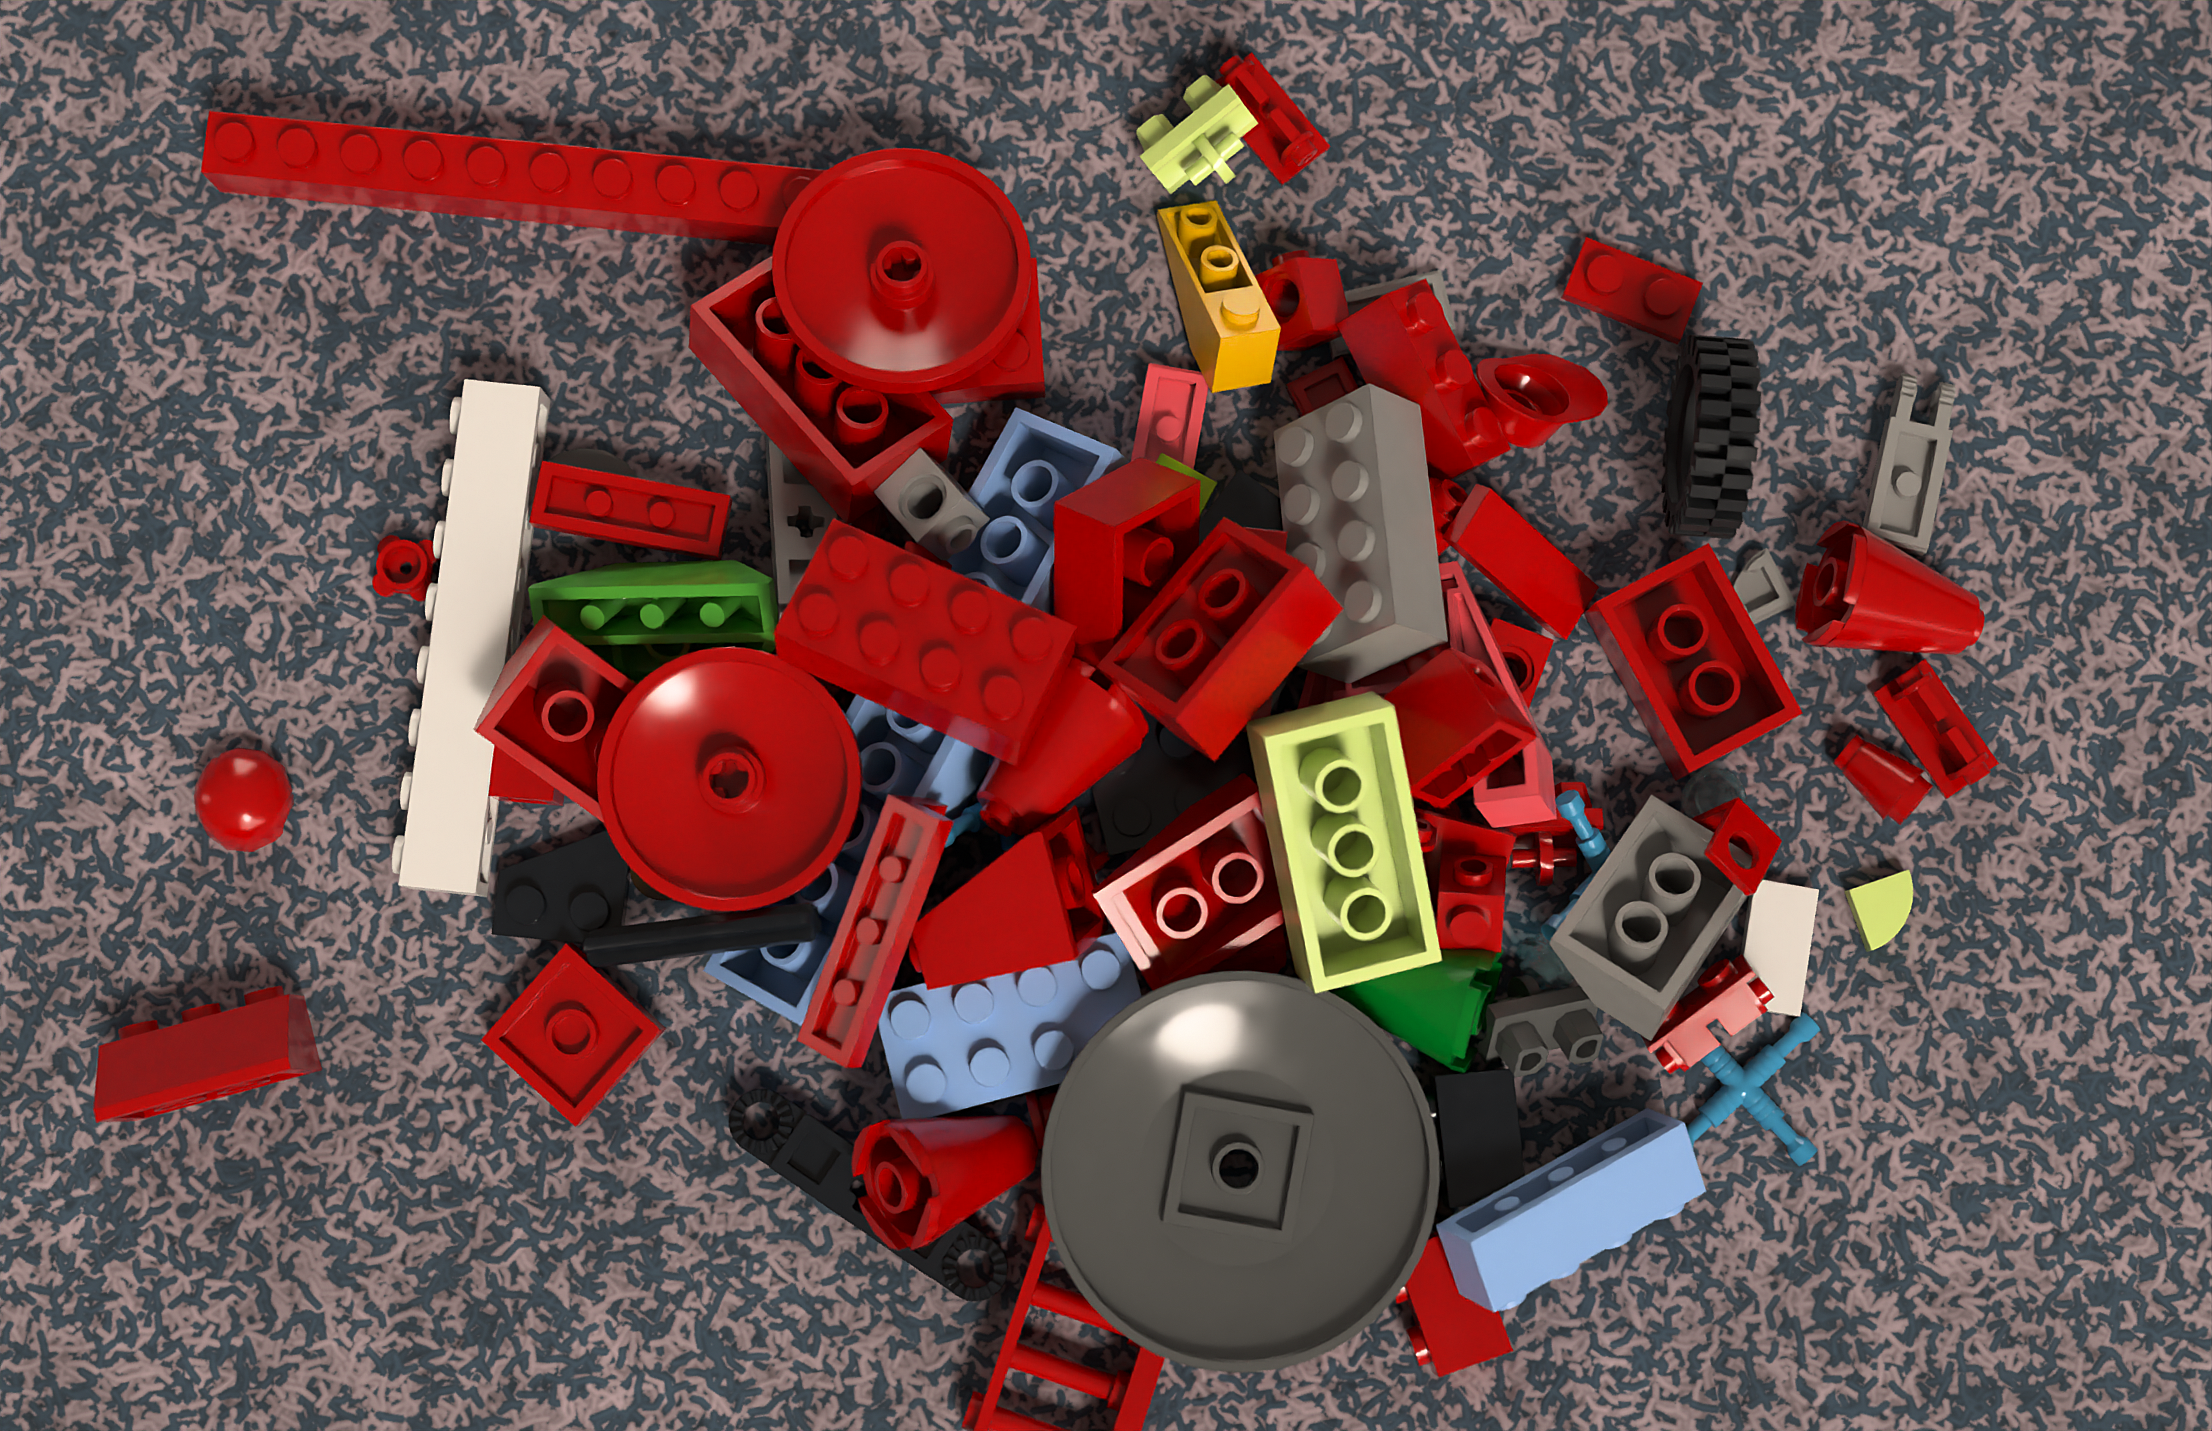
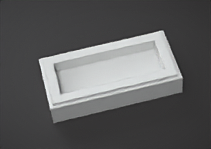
(1779, 941)

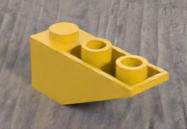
(1218, 298)

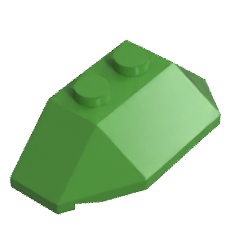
(661, 610)

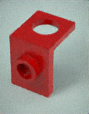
(1743, 828)

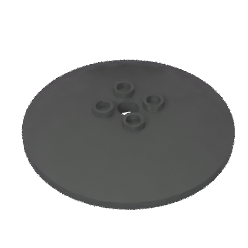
(1259, 1267)

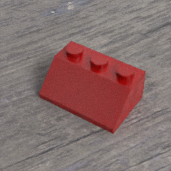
(1221, 637)
(555, 710)
(204, 1056)

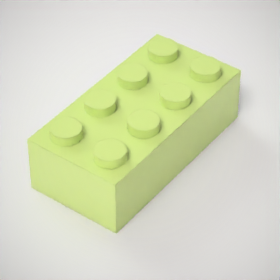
(1344, 841)

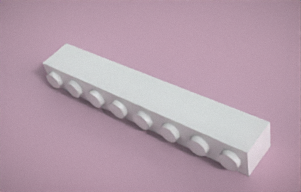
(472, 635)

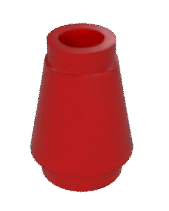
(1883, 779)

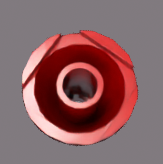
(1882, 599)
(1074, 747)
(937, 1172)

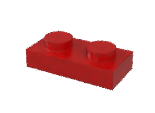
(1632, 290)

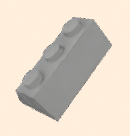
(1649, 918)

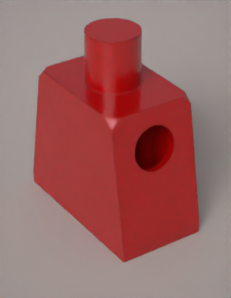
(1454, 724)

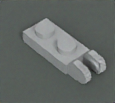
(1910, 469)

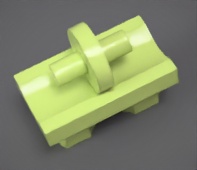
(1201, 140)

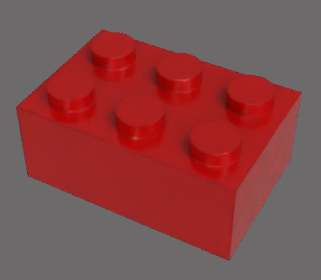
(1119, 549)
(1692, 661)

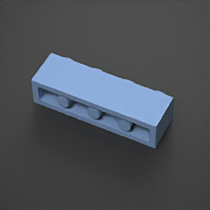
(1571, 1210)

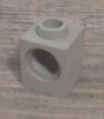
(915, 492)

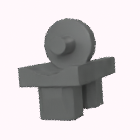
(1536, 1021)

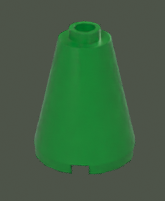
(1434, 1003)

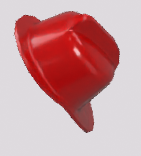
(1539, 395)

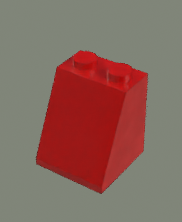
(1017, 912)

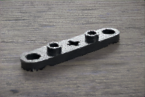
(821, 1166)

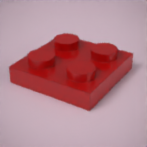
(573, 1034)

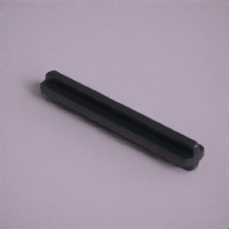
(702, 935)

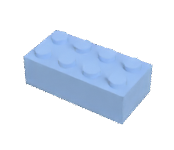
(1001, 1031)

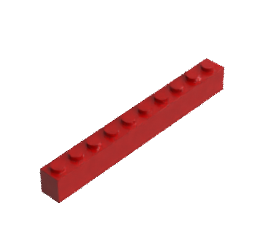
(499, 178)

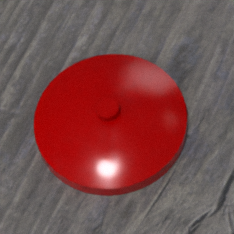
(901, 270)
(729, 779)

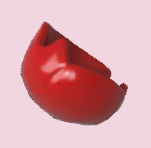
(243, 799)

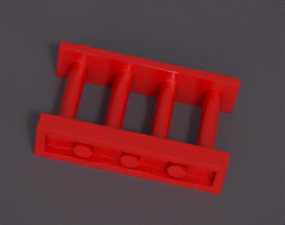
(1125, 1391)

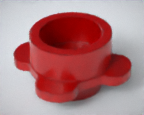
(392, 555)

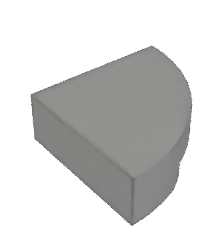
(1762, 588)

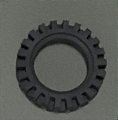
(1711, 436)

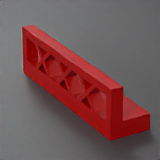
(875, 928)

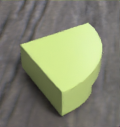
(1881, 908)

